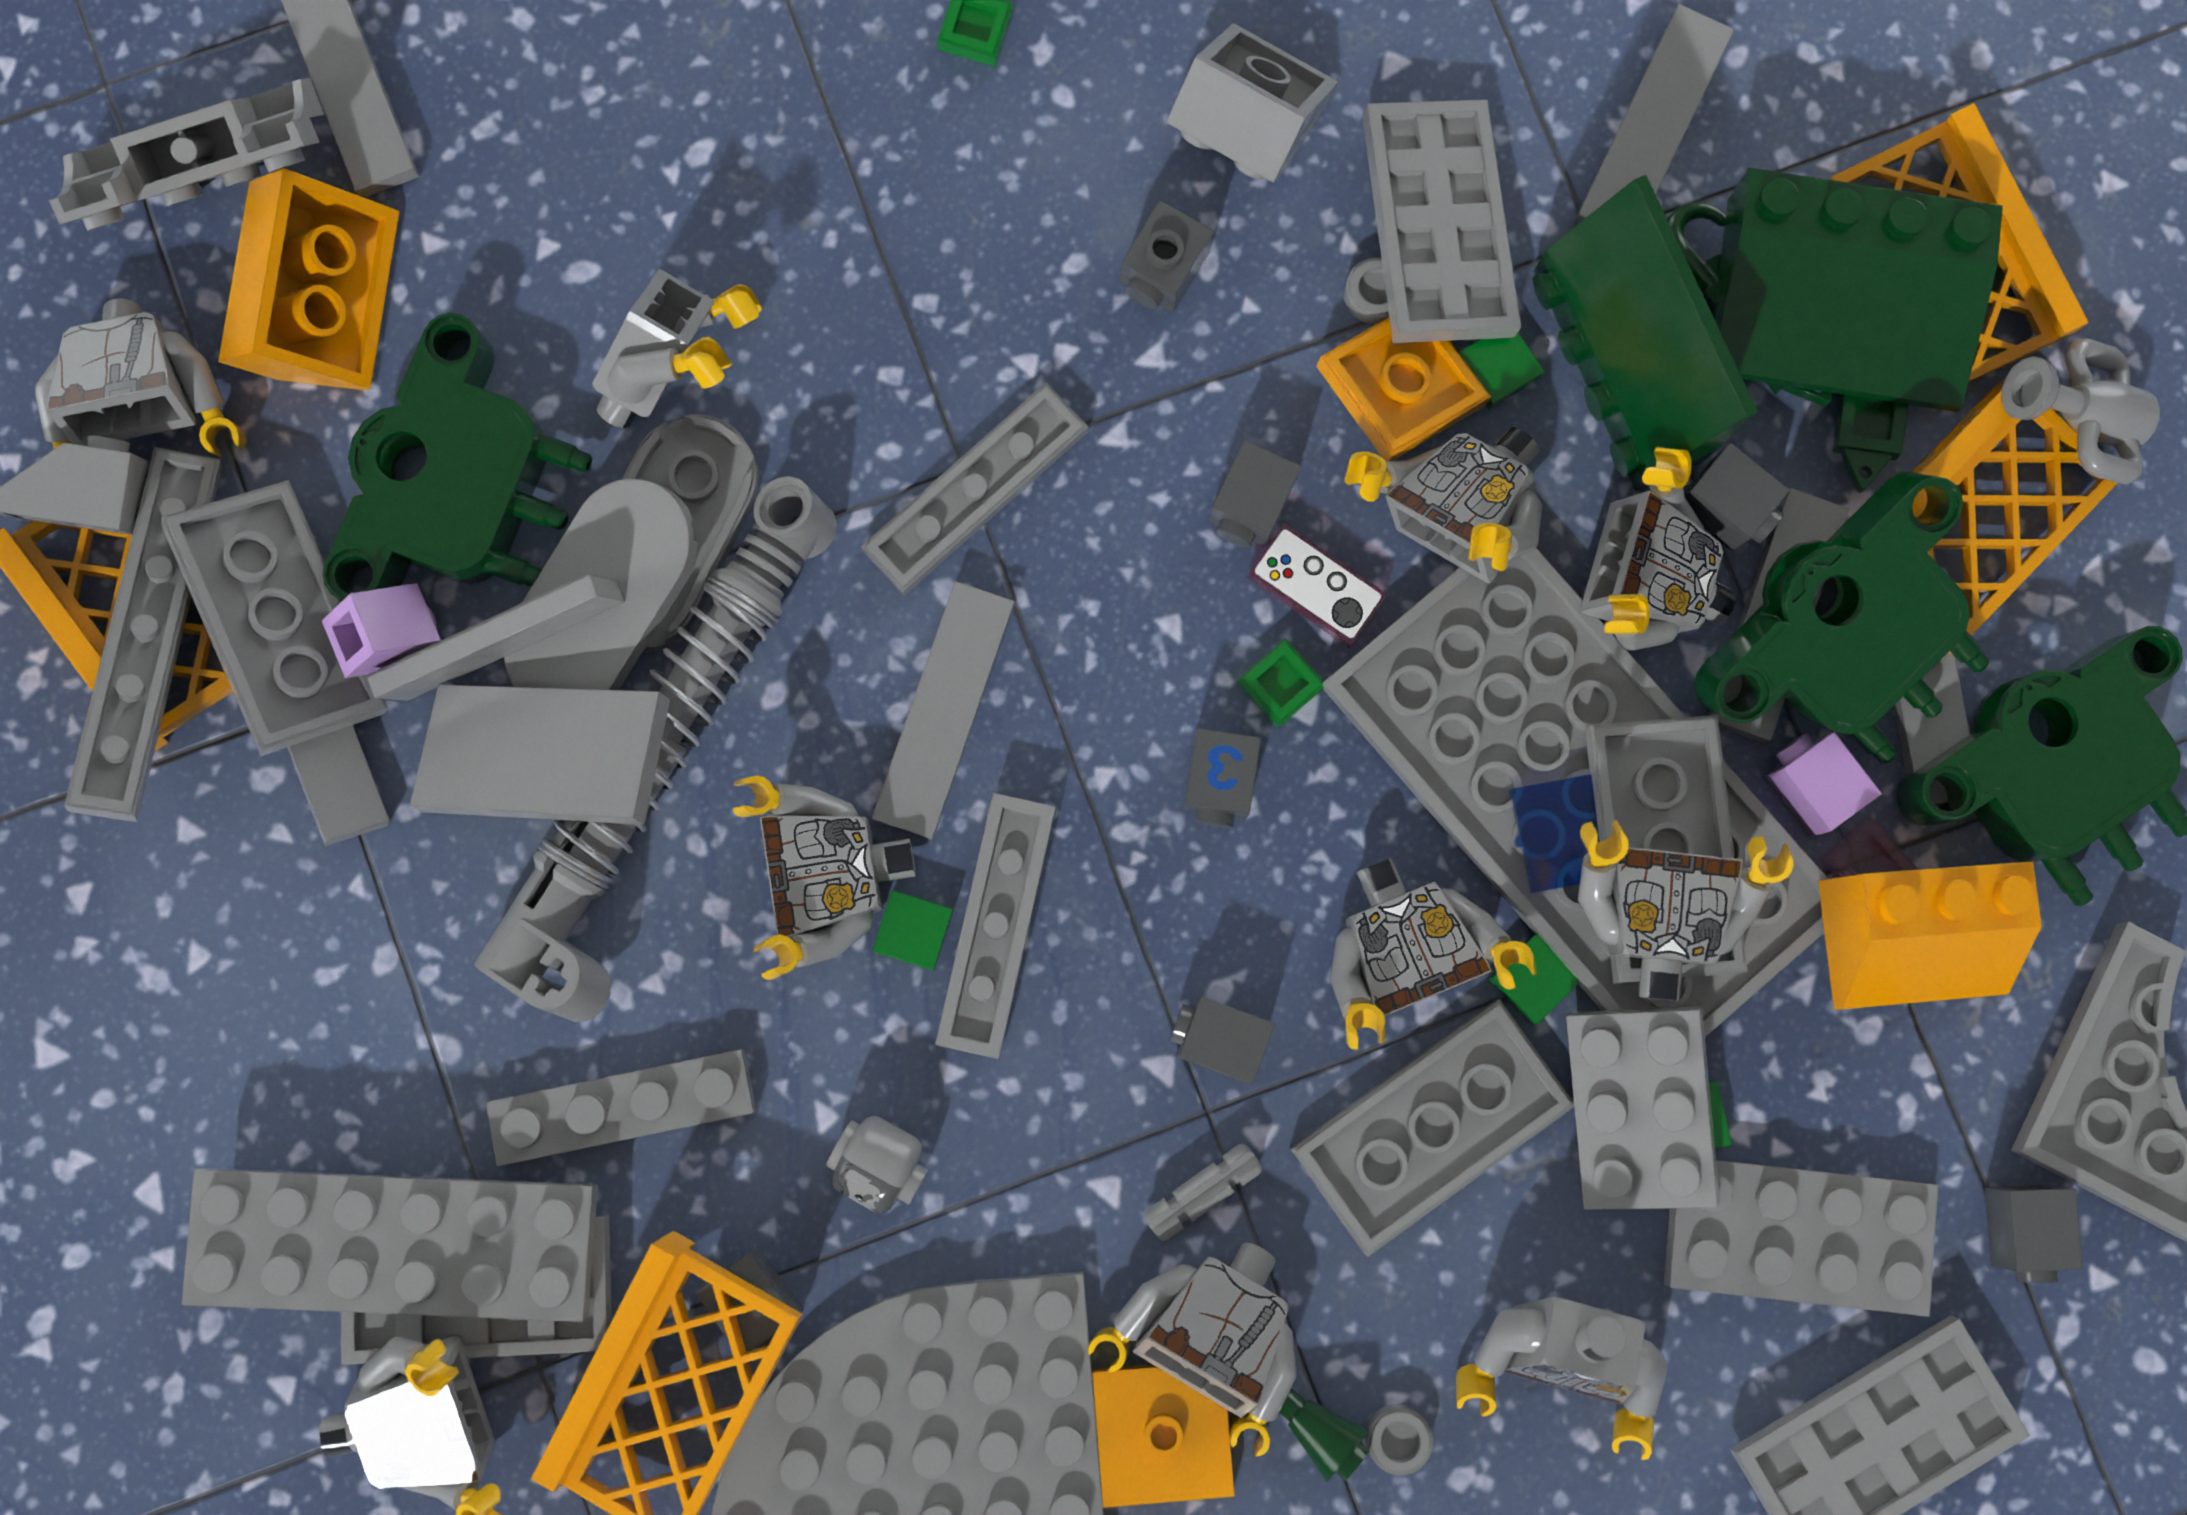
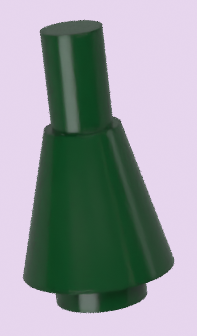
(1326, 1437)

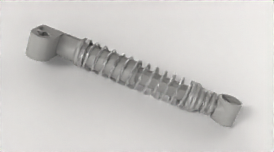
(582, 854)

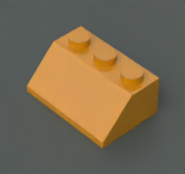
(308, 282)
(1928, 933)

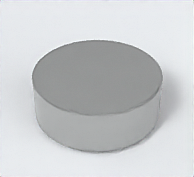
(1366, 292)
(1398, 1439)

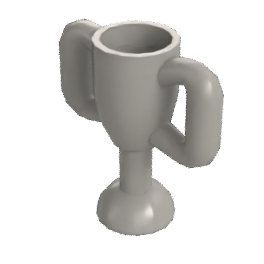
(2096, 409)

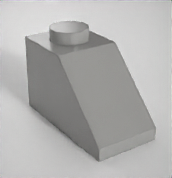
(80, 487)

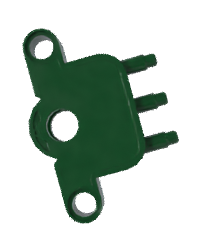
(475, 478)
(1878, 639)
(2095, 771)

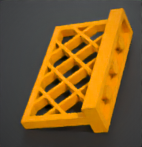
(2023, 250)
(1973, 443)
(73, 625)
(628, 1349)

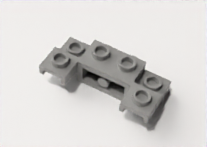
(187, 150)

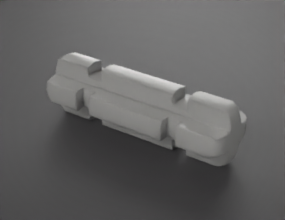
(1202, 1192)

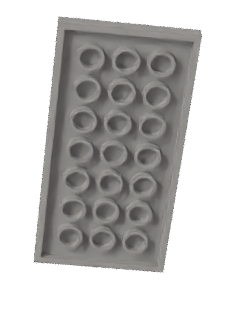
(1496, 695)

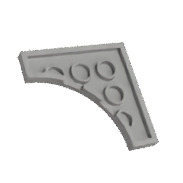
(2107, 1102)

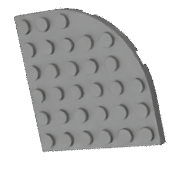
(931, 1409)

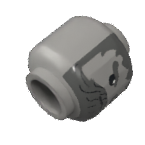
(877, 1164)

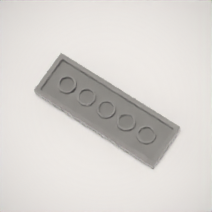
(390, 1245)

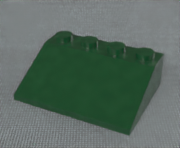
(1855, 287)
(1641, 334)

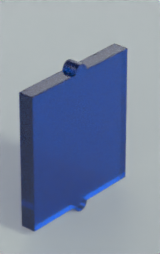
(1550, 827)

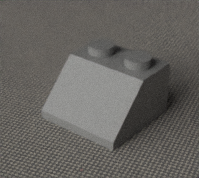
(1250, 102)

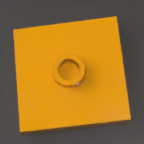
(1401, 389)
(1159, 1439)

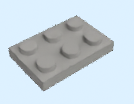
(1643, 1108)

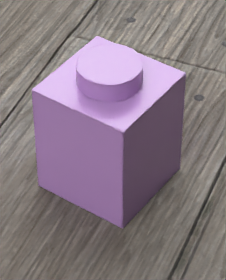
(379, 628)
(1821, 782)

